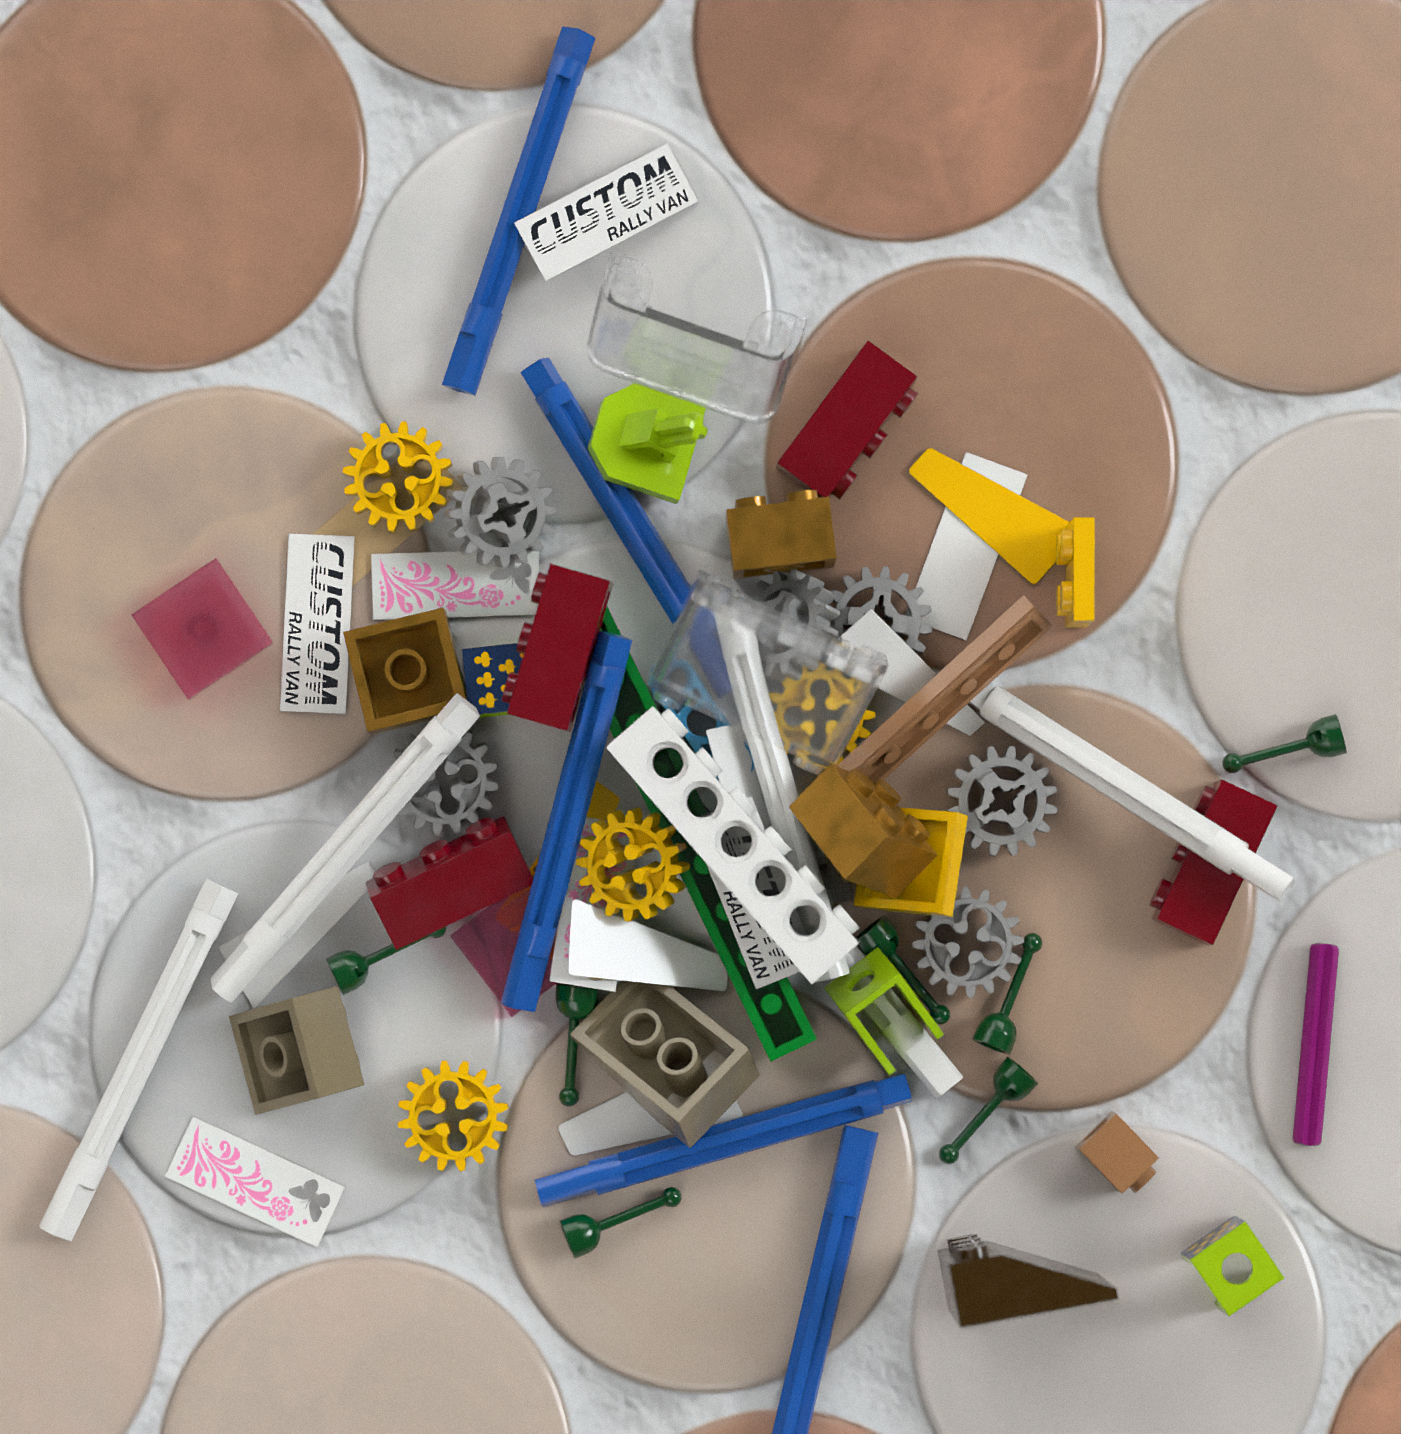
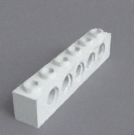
(636, 753)

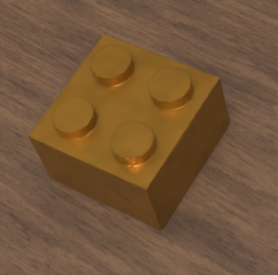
(780, 535)
(404, 669)
(864, 830)

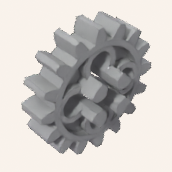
(468, 792)
(981, 970)

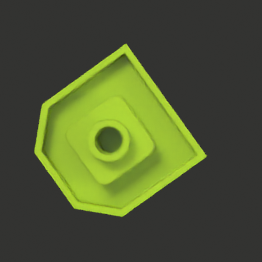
(646, 440)

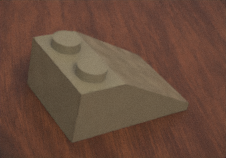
(667, 1056)

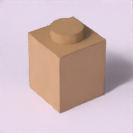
(1118, 1154)

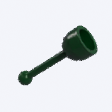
(1322, 738)
(885, 937)
(351, 968)
(575, 1004)
(997, 1029)
(1010, 1084)
(584, 1231)

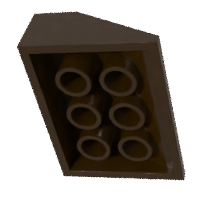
(1001, 1283)

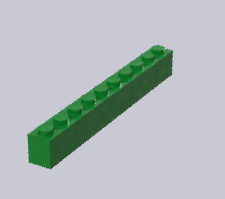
(773, 1007)

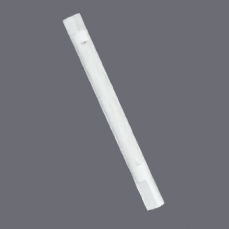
(1130, 790)
(779, 793)
(344, 847)
(896, 1022)
(138, 1060)

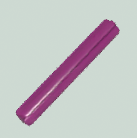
(1315, 1044)

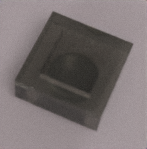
(835, 882)

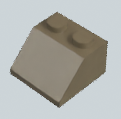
(296, 1050)

